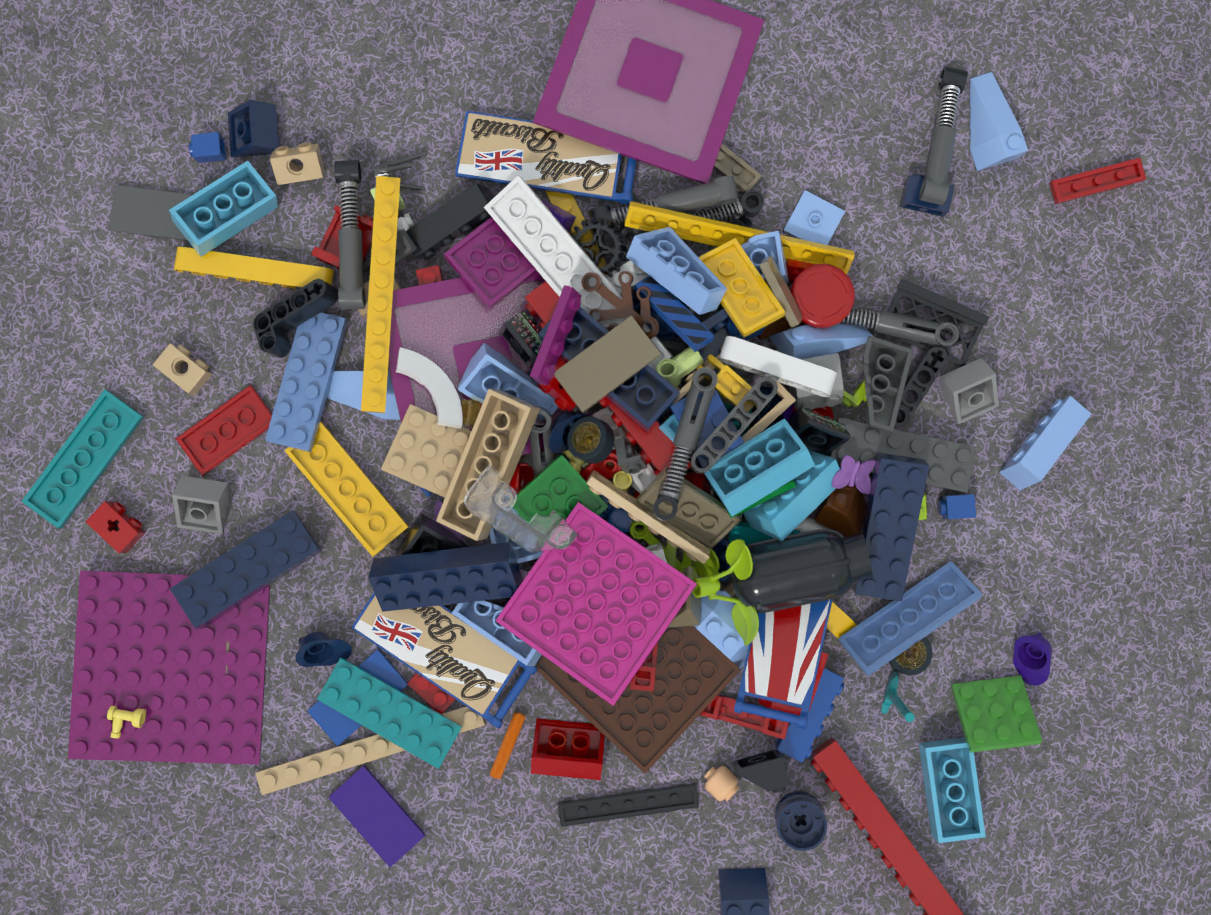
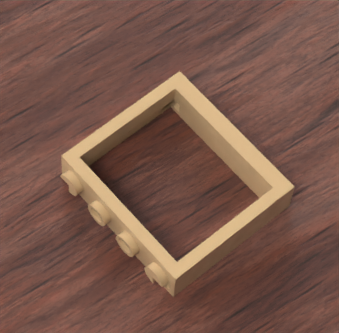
(787, 400)

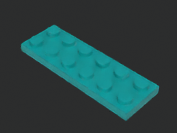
(82, 459)
(389, 712)

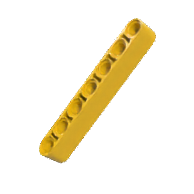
(249, 268)

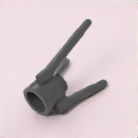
(389, 169)

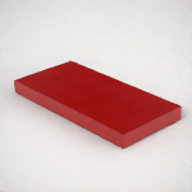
(226, 430)

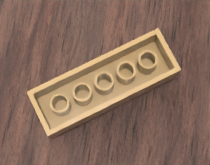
(494, 440)

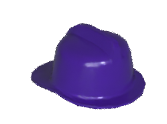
(1033, 658)

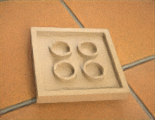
(426, 451)

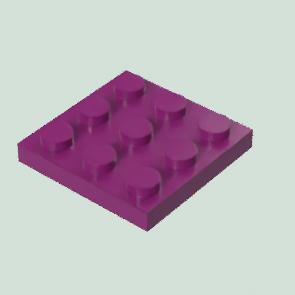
(490, 262)

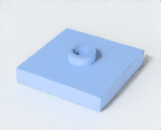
(813, 219)

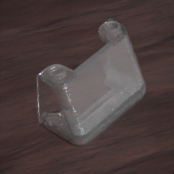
(492, 502)

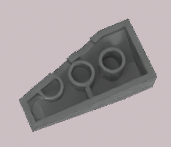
(885, 377)

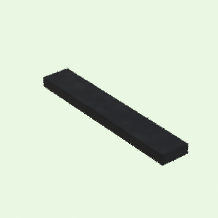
(628, 804)

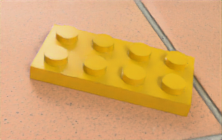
(747, 295)

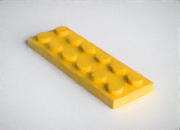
(349, 491)

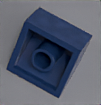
(253, 129)
(743, 891)

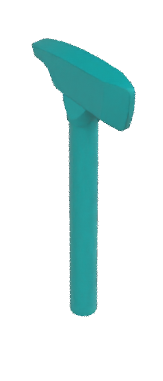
(891, 697)

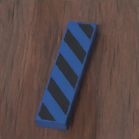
(675, 314)

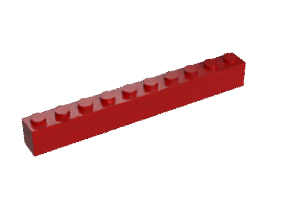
(654, 445)
(882, 830)

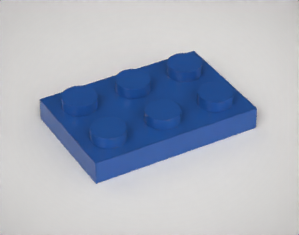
(715, 415)

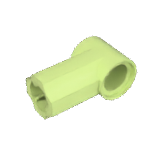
(679, 366)

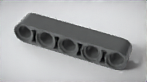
(739, 414)

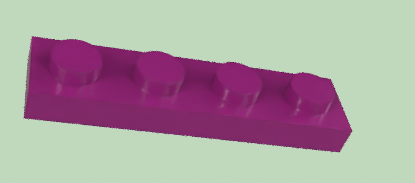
(556, 334)

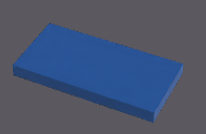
(339, 726)

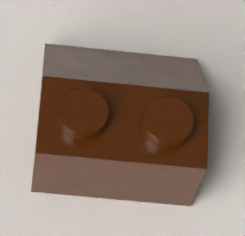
(843, 511)

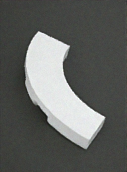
(438, 384)

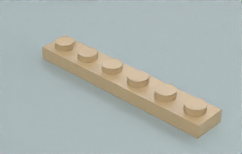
(675, 537)

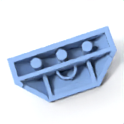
(719, 628)

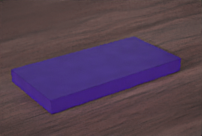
(377, 816)

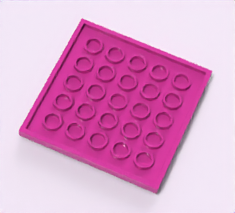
(597, 605)

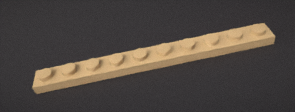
(346, 756)

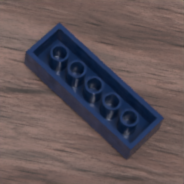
(642, 396)
(892, 523)
(245, 570)
(445, 577)

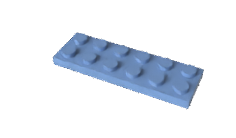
(306, 382)
(909, 620)

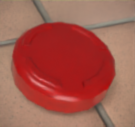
(823, 295)

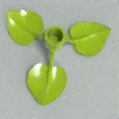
(740, 560)

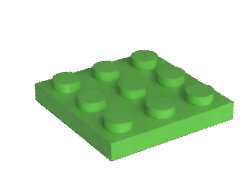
(996, 714)

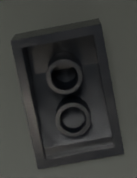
(428, 536)

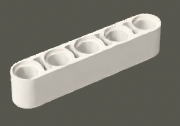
(778, 366)

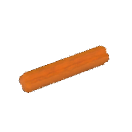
(507, 745)

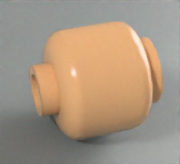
(721, 783)

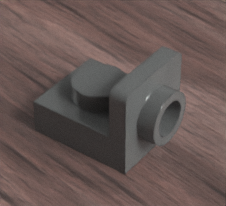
(627, 457)

